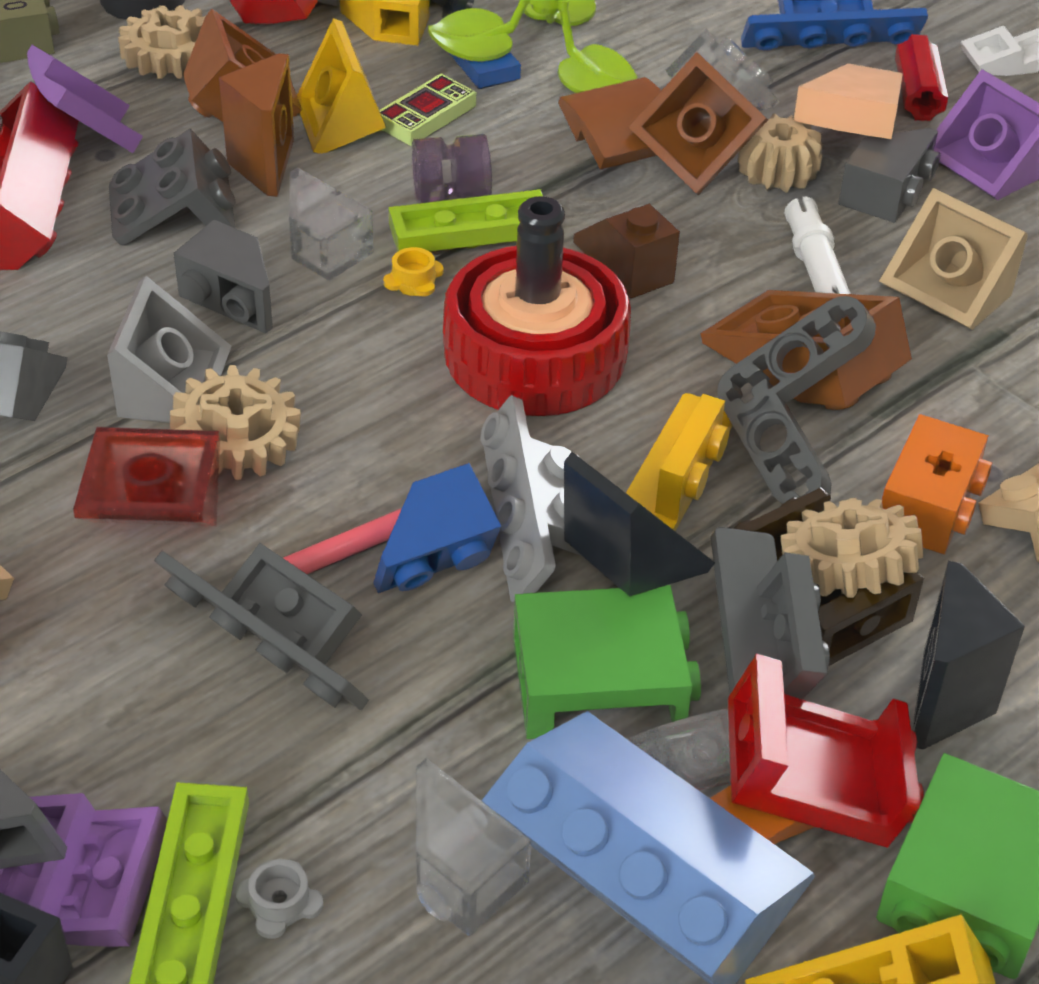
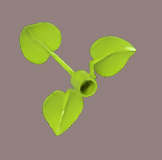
(483, 36)

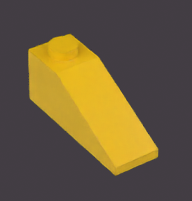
(924, 955)

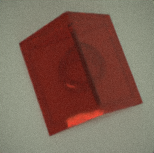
(150, 477)

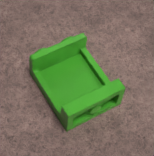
(601, 653)
(974, 857)

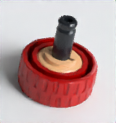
(537, 321)

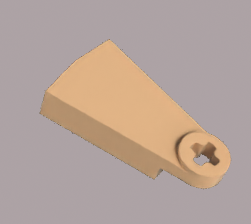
(851, 100)

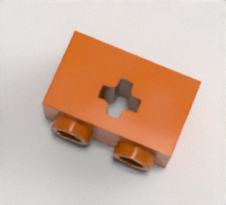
(936, 477)

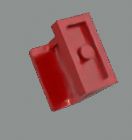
(821, 761)

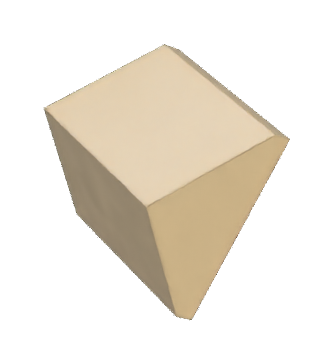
(957, 260)

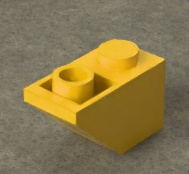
(389, 19)

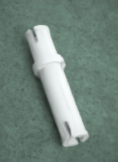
(814, 245)

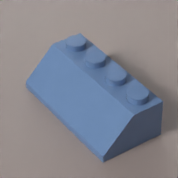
(650, 846)

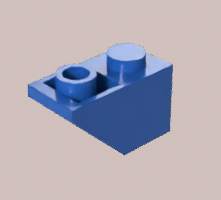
(439, 527)

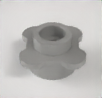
(273, 880)

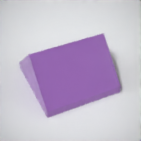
(992, 137)

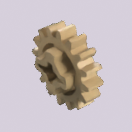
(160, 40)
(250, 414)
(856, 545)

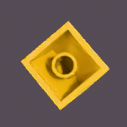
(337, 95)

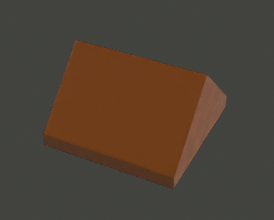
(259, 121)

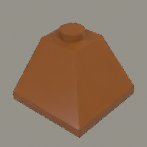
(217, 52)
(698, 123)

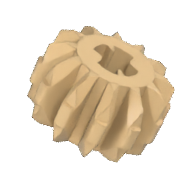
(782, 154)

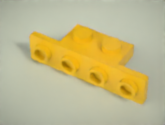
(682, 457)

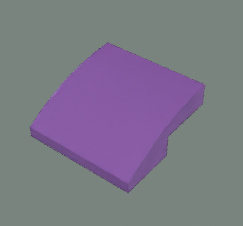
(81, 98)
(103, 874)

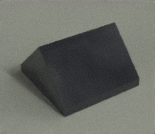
(622, 535)
(963, 658)

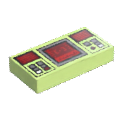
(427, 109)

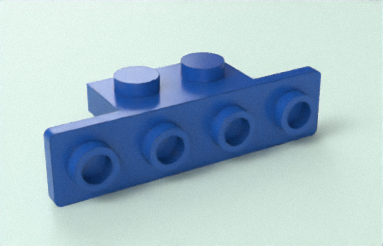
(831, 22)

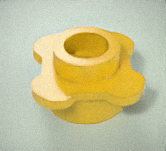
(413, 272)

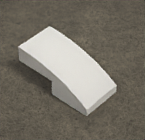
(1003, 54)

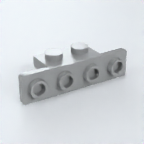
(526, 497)

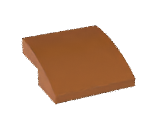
(604, 120)

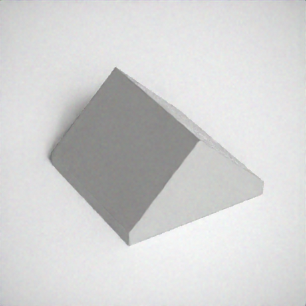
(157, 352)

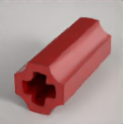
(922, 78)

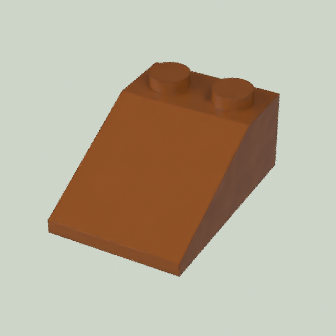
(778, 310)

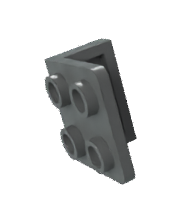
(167, 180)

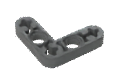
(770, 401)

